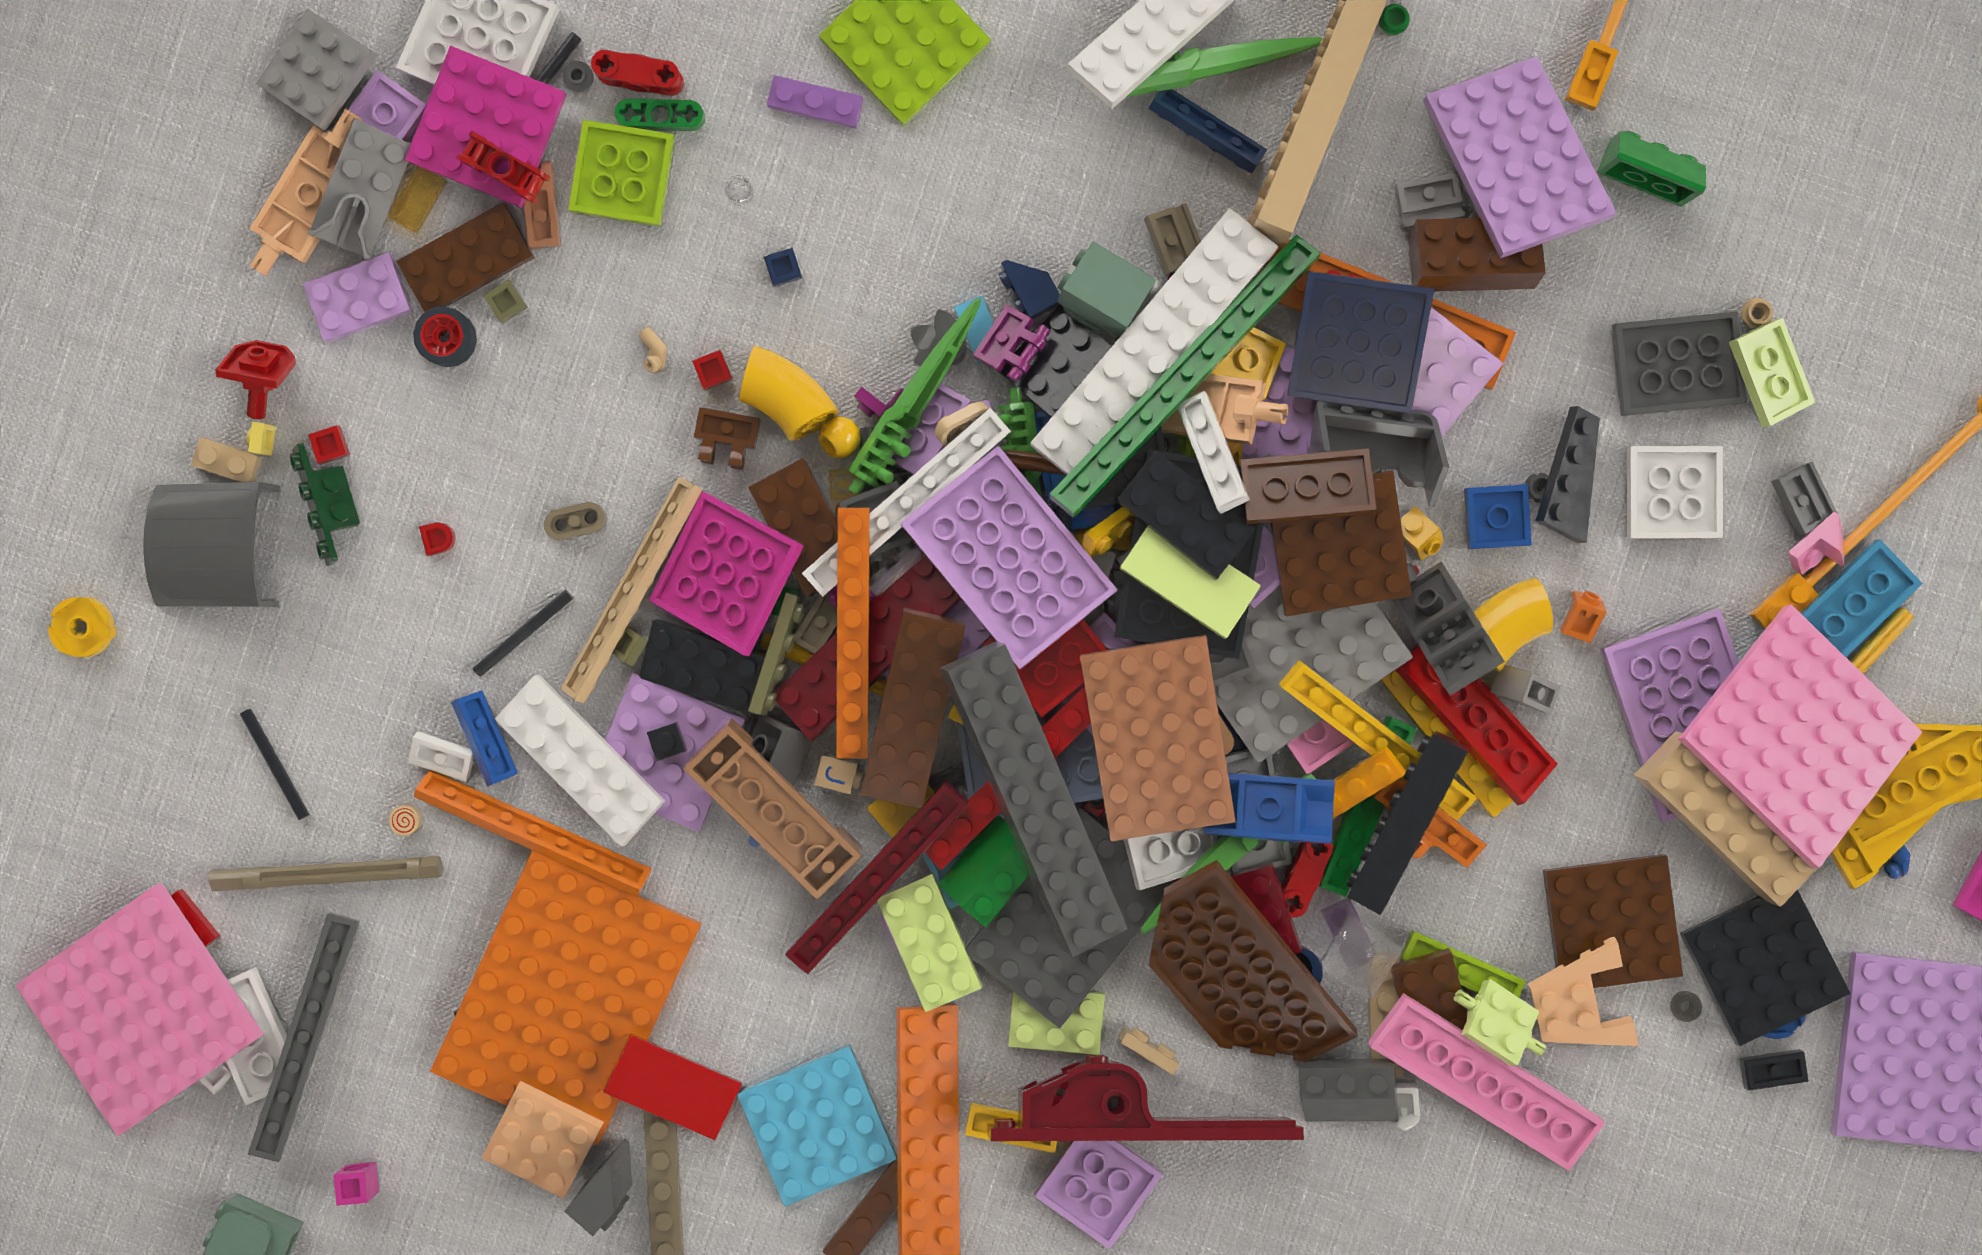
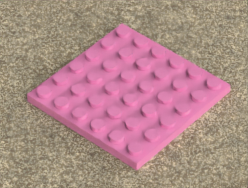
(1800, 736)
(139, 1009)

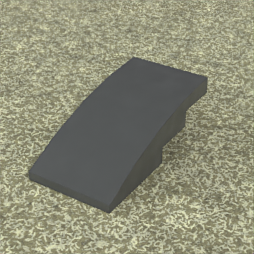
(1447, 629)

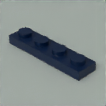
(1208, 129)

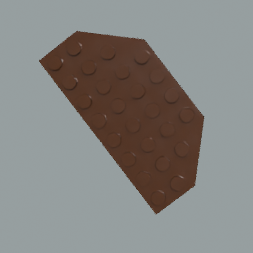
(1240, 973)

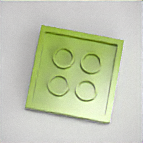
(621, 173)

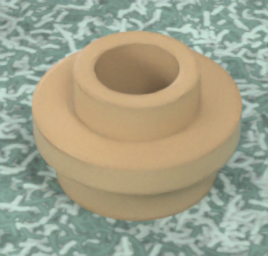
(1765, 313)

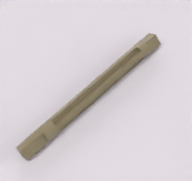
(325, 873)

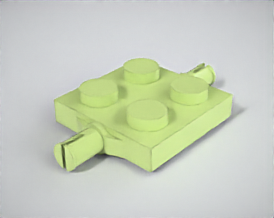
(1500, 1022)

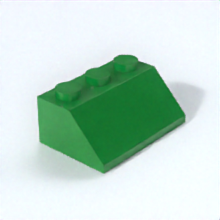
(1653, 168)
(986, 872)

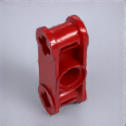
(637, 72)
(486, 156)
(1305, 875)

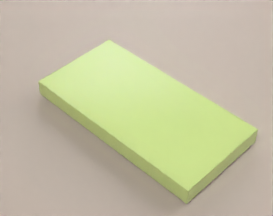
(1185, 585)

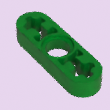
(681, 106)

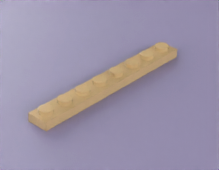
(631, 590)

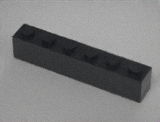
(1407, 822)

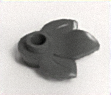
(928, 336)

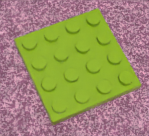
(905, 48)

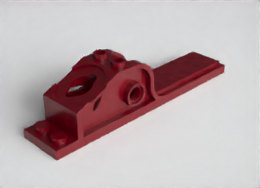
(1085, 1117)

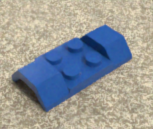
(1279, 809)

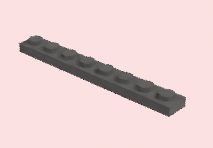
(303, 1037)

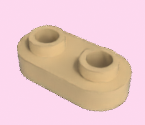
(953, 425)

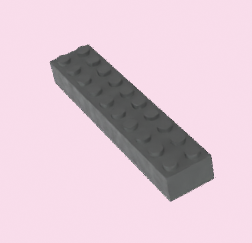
(1033, 798)

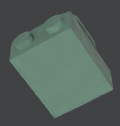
(1104, 290)
(251, 1229)

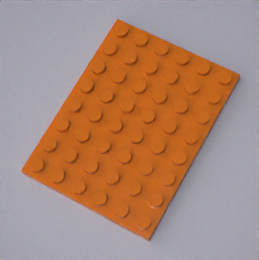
(564, 989)

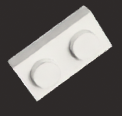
(441, 756)

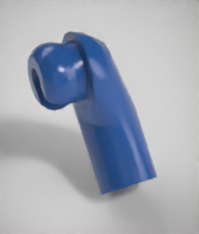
(1899, 863)

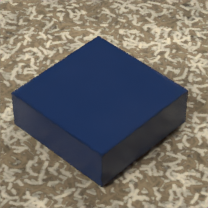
(783, 267)

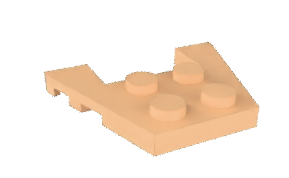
(1569, 1003)

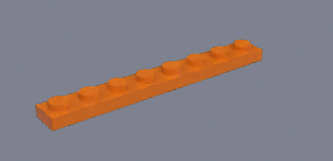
(853, 632)
(533, 832)

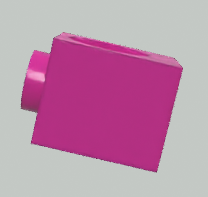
(356, 1183)

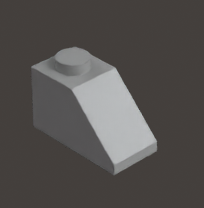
(1525, 689)

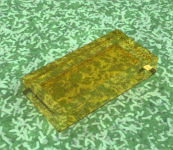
(417, 199)

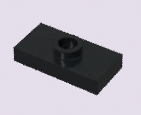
(1774, 1069)

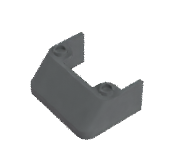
(1394, 438)

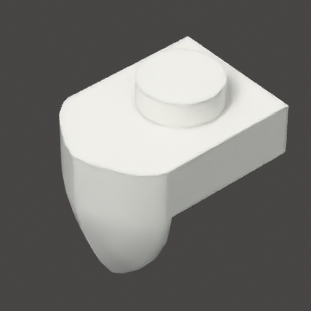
(1408, 1105)

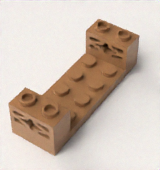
(772, 810)

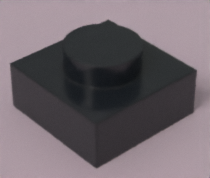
(667, 741)

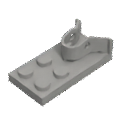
(361, 189)

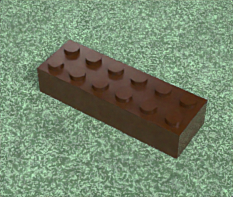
(912, 708)

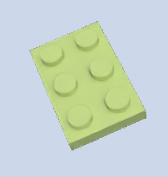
(1772, 372)
(1077, 1035)

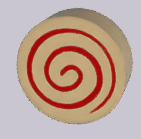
(405, 820)

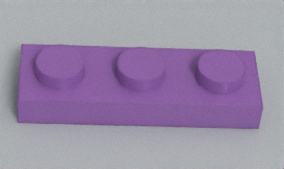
(815, 101)

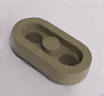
(576, 521)

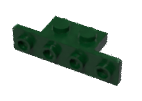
(327, 499)

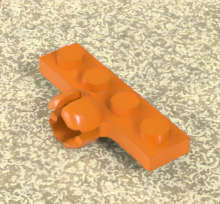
(1442, 832)

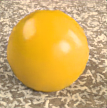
(840, 437)

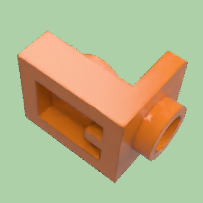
(1584, 616)

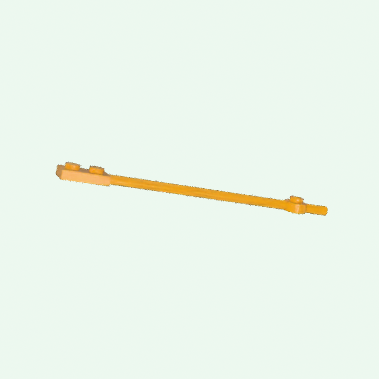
(1596, 63)
(1799, 590)

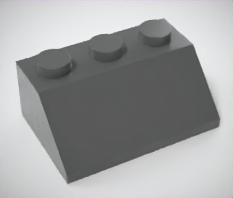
(779, 744)
(1348, 1090)
(604, 1192)

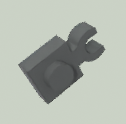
(1111, 605)

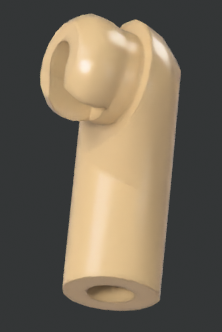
(657, 350)

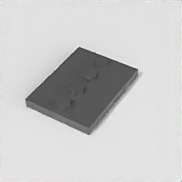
(1677, 363)

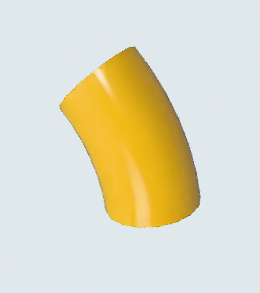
(785, 394)
(1516, 616)

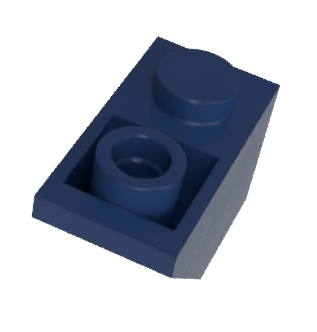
(1032, 287)

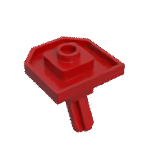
(260, 368)

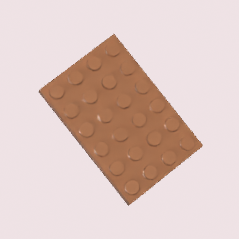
(1158, 738)

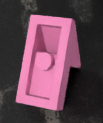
(1822, 541)

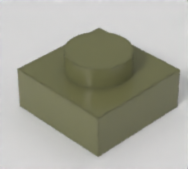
(505, 301)
(630, 646)

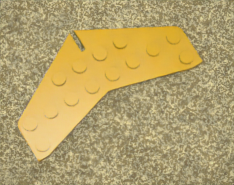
(1935, 773)

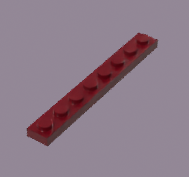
(877, 877)

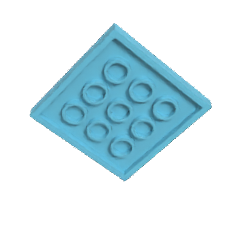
(817, 1125)

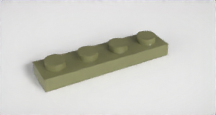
(773, 666)

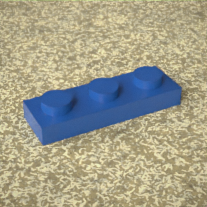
(484, 738)

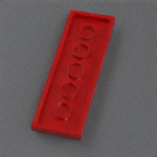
(1484, 726)

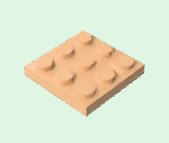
(542, 1139)

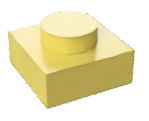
(261, 438)

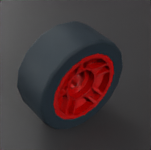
(435, 324)

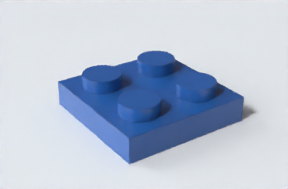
(1497, 516)

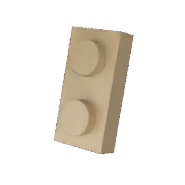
(226, 460)
(1159, 1055)

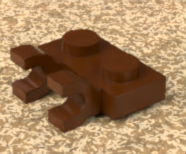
(727, 429)

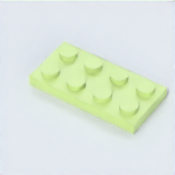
(929, 942)

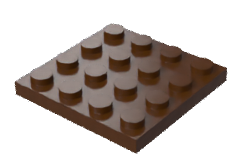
(1343, 557)
(1621, 901)

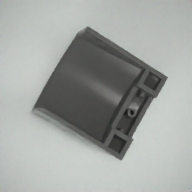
(203, 545)

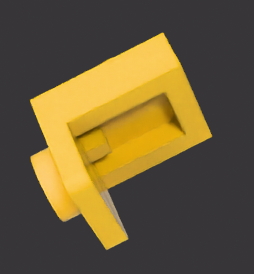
(1421, 533)

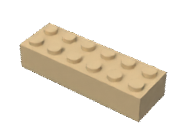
(1723, 821)

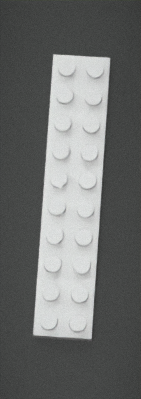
(1156, 338)

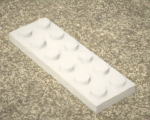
(1140, 45)
(580, 760)

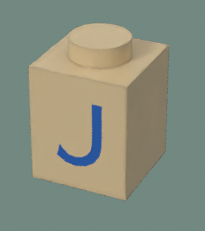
(838, 774)

